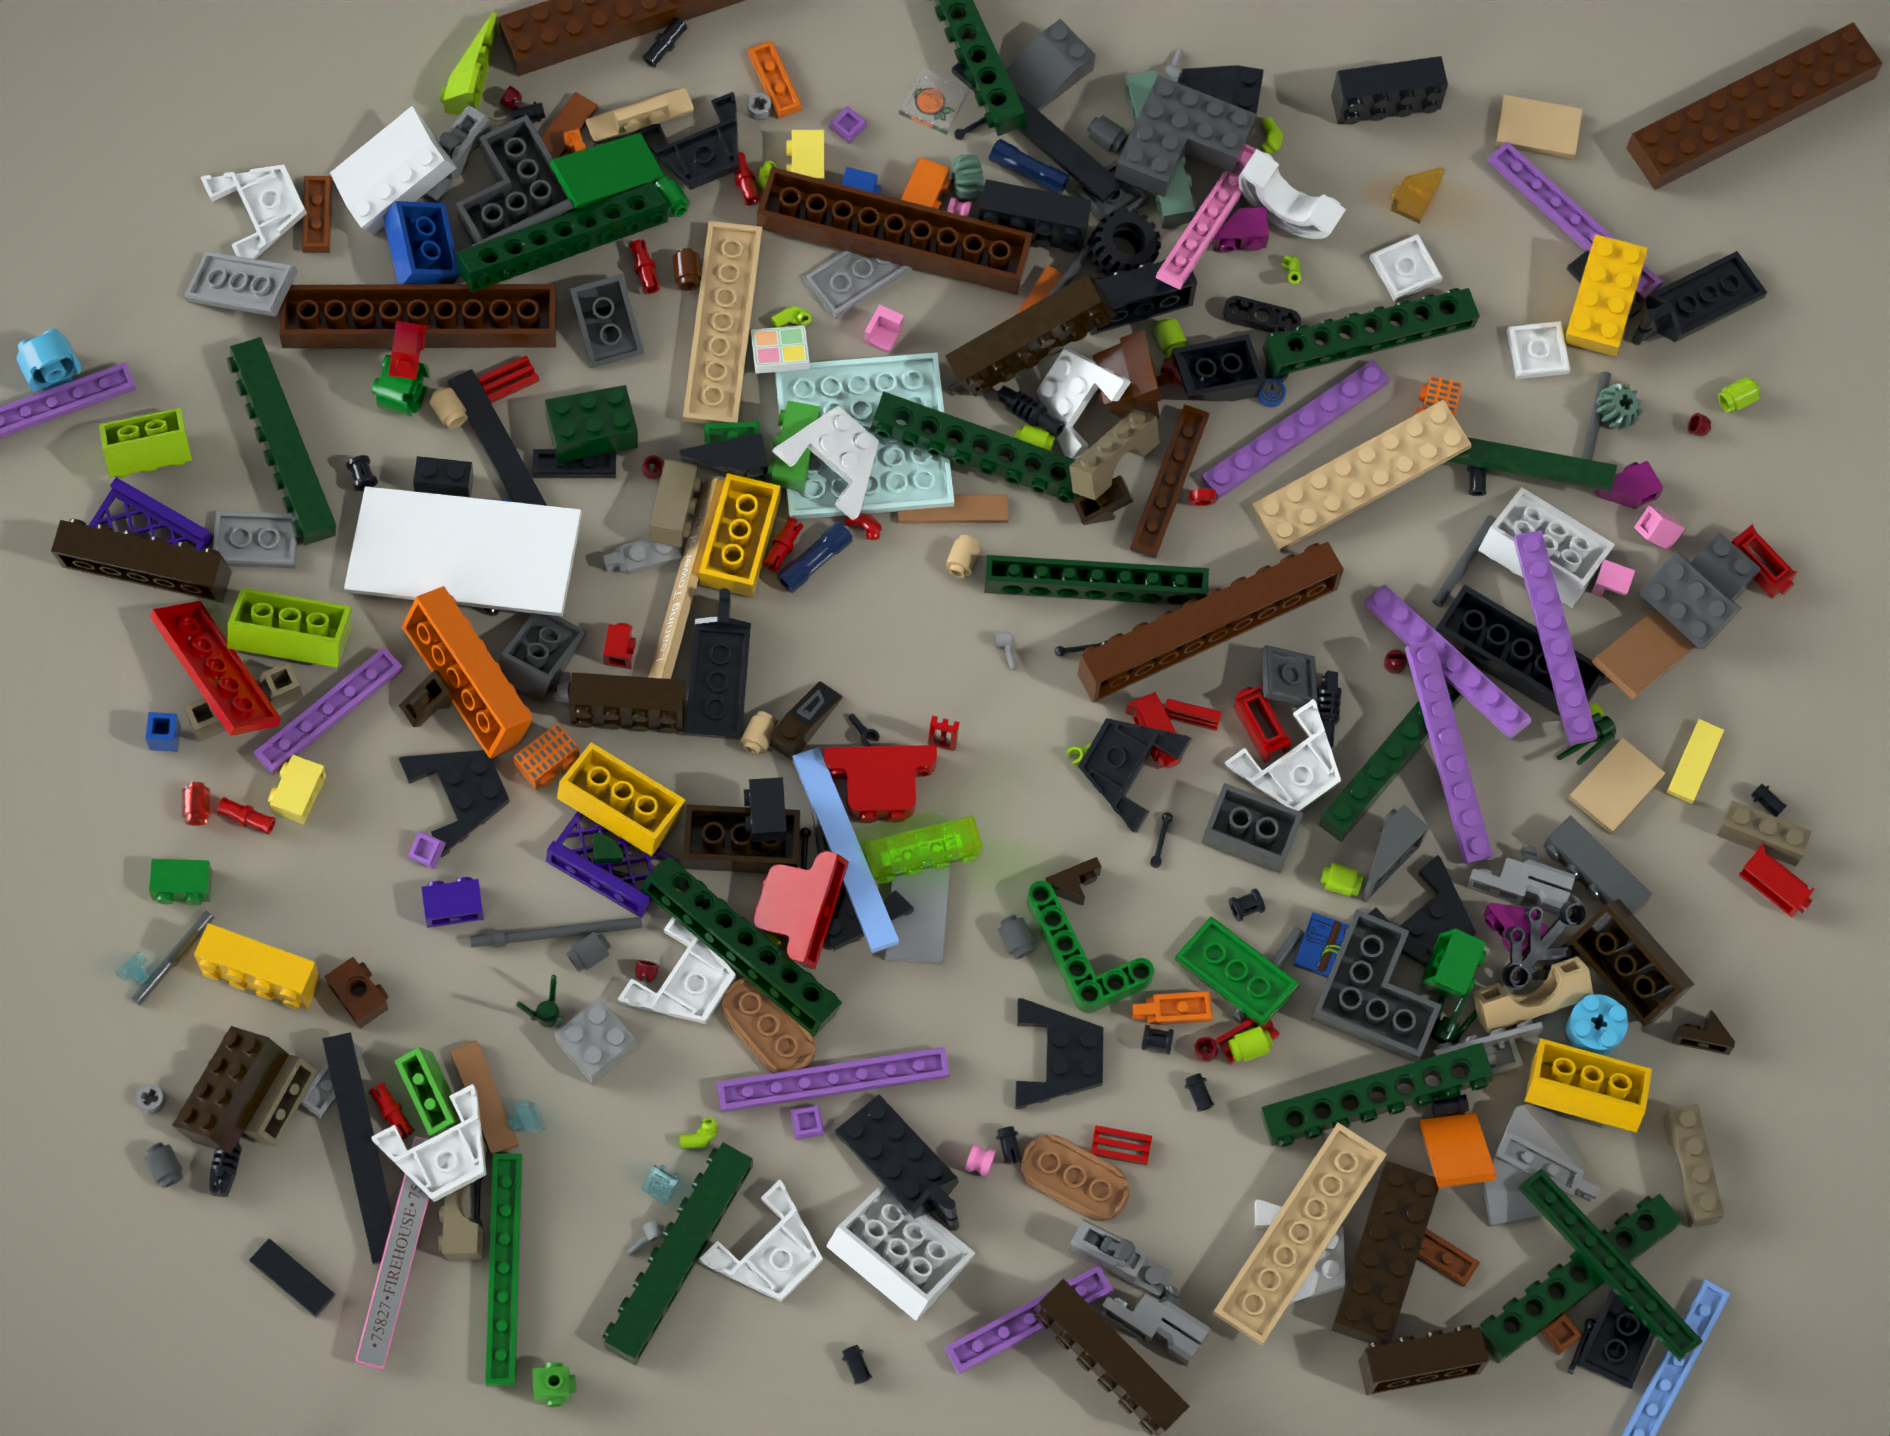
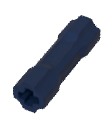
(1012, 158)
(800, 569)

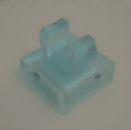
(133, 968)
(527, 1118)
(660, 1183)

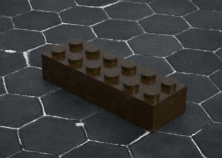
(1031, 336)
(141, 560)
(1386, 1254)
(1110, 1358)

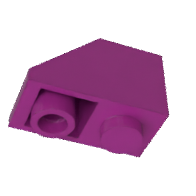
(1243, 230)
(1634, 486)
(1502, 916)

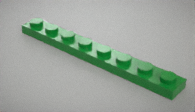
(503, 1270)

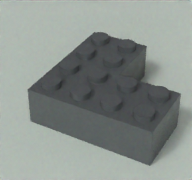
(1177, 123)
(523, 177)
(1362, 999)

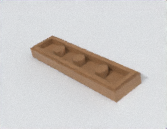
(966, 509)
(493, 1117)

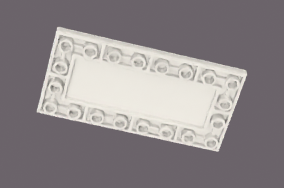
(474, 547)

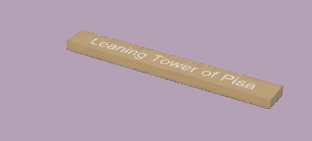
(686, 581)

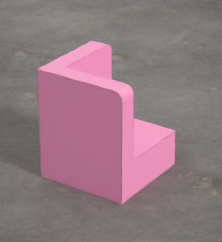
(884, 328)
(1659, 527)
(1613, 578)

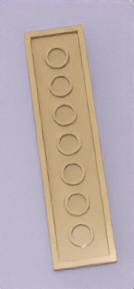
(722, 323)
(1361, 475)
(1299, 1234)

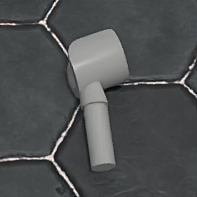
(1172, 72)
(1003, 639)
(653, 1233)

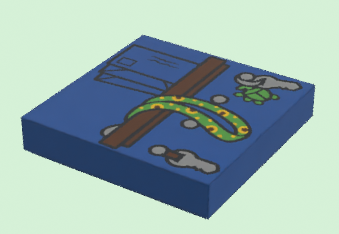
(1320, 945)

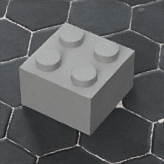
(596, 1041)

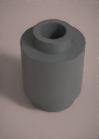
(1107, 133)
(1016, 936)
(589, 951)
(164, 1165)

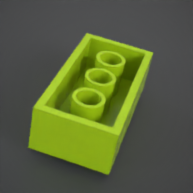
(289, 627)

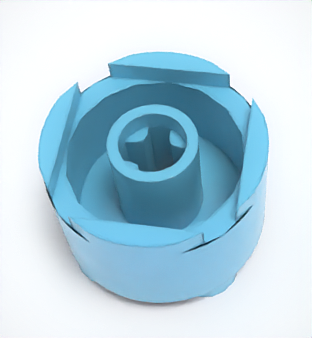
(47, 360)
(1600, 1011)

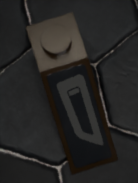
(804, 720)

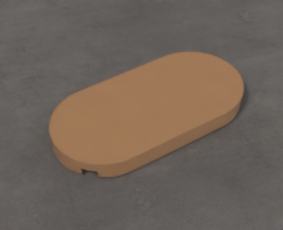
(767, 1029)
(1074, 1177)

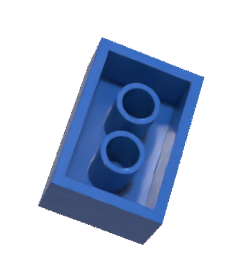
(421, 243)

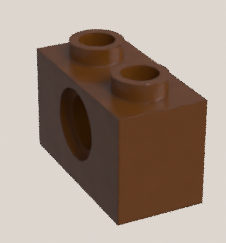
(360, 1008)

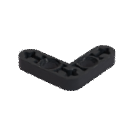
(1276, 320)

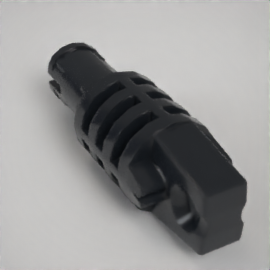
(1029, 410)
(1329, 703)
(224, 1171)

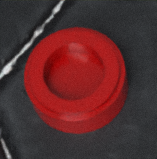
(1202, 497)

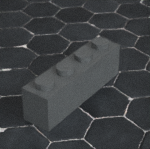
(1595, 866)

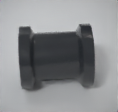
(361, 472)
(1247, 905)
(1157, 1039)

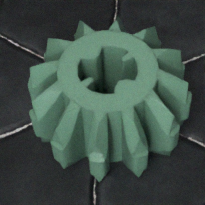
(967, 176)
(1619, 406)

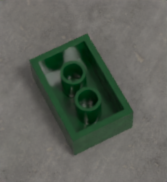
(591, 423)

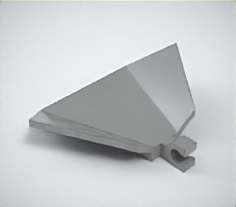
(1531, 1143)

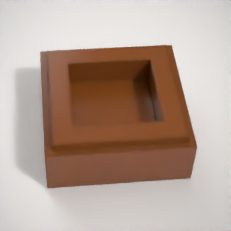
(1561, 1334)

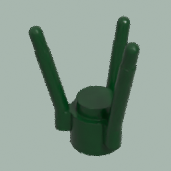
(1605, 732)
(547, 1011)
(1447, 1028)

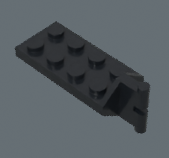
(1700, 299)
(718, 674)
(901, 1161)

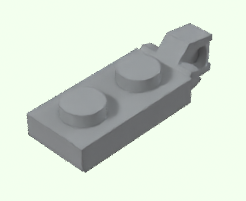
(641, 556)
(321, 1093)

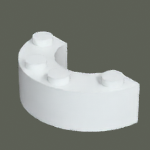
(1284, 205)

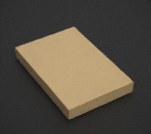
(1539, 126)
(1616, 785)

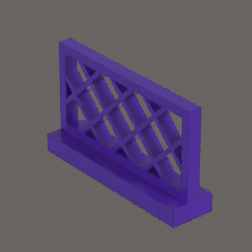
(153, 510)
(595, 875)

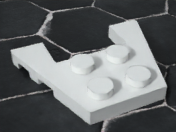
(269, 202)
(1070, 388)
(841, 446)
(1300, 774)
(692, 986)
(447, 1159)
(778, 1259)
(1330, 1268)

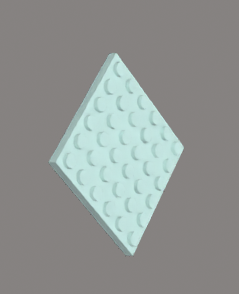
(900, 474)

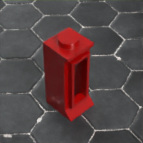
(406, 349)
(1765, 579)
(1150, 713)
(1263, 746)
(1777, 883)

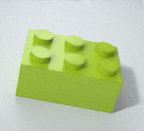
(145, 443)

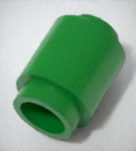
(674, 195)

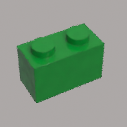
(180, 881)

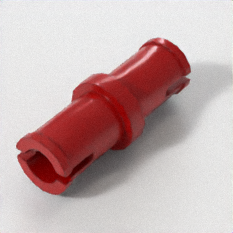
(745, 181)
(644, 266)
(782, 544)
(246, 815)
(391, 1110)

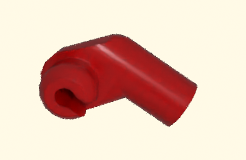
(869, 523)

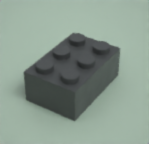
(1690, 600)
(1252, 828)

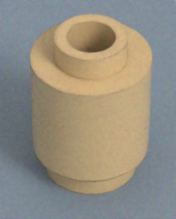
(448, 407)
(963, 556)
(757, 734)

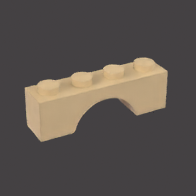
(1565, 986)

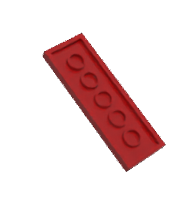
(214, 668)

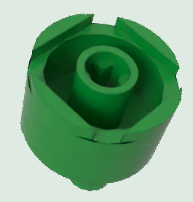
(399, 393)

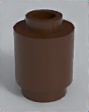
(687, 269)

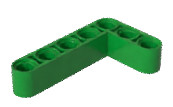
(1076, 957)

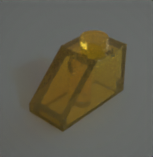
(1416, 194)

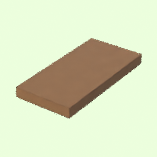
(1643, 654)

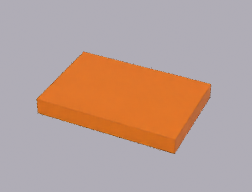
(1457, 1150)

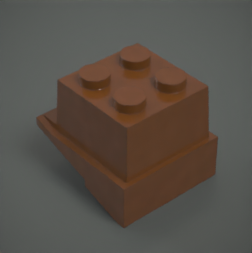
(1133, 361)

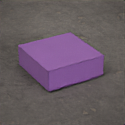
(848, 124)
(426, 849)
(807, 1122)

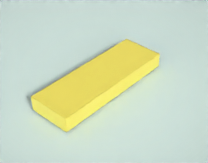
(1695, 761)

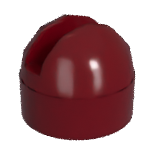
(508, 98)
(1699, 424)
(658, 467)
(1395, 665)
(647, 969)
(1211, 1047)

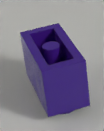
(452, 902)

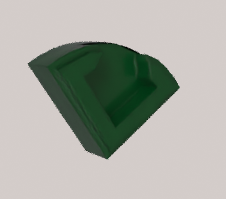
(606, 850)

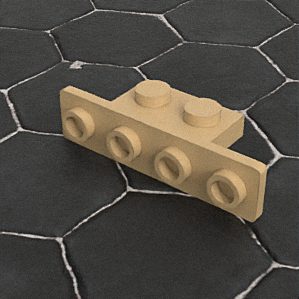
(639, 115)

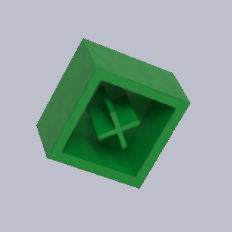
(1453, 964)

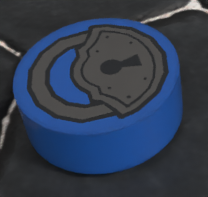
(1272, 393)

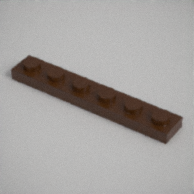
(1169, 481)

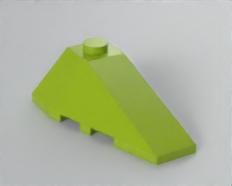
(469, 76)

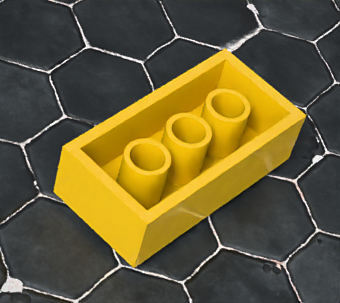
(1606, 295)
(739, 535)
(621, 799)
(257, 967)
(1588, 1085)

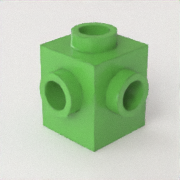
(553, 1395)

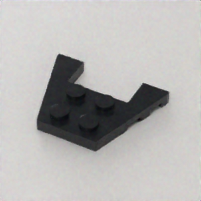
(703, 154)
(1119, 756)
(470, 787)
(1435, 917)
(844, 924)
(1072, 1054)

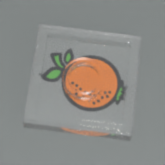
(933, 101)

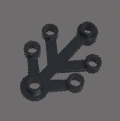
(1539, 946)

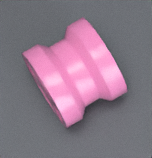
(960, 207)
(980, 1160)

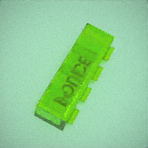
(923, 849)

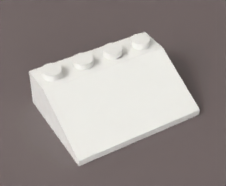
(391, 167)
(1571, 546)
(900, 1254)

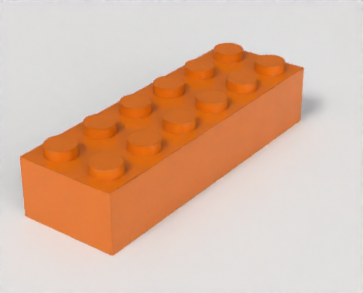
(478, 685)

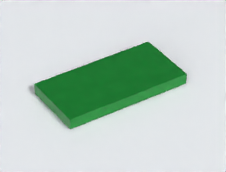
(606, 170)
(1237, 971)

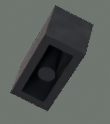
(443, 476)
(766, 810)

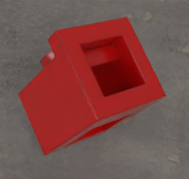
(619, 646)

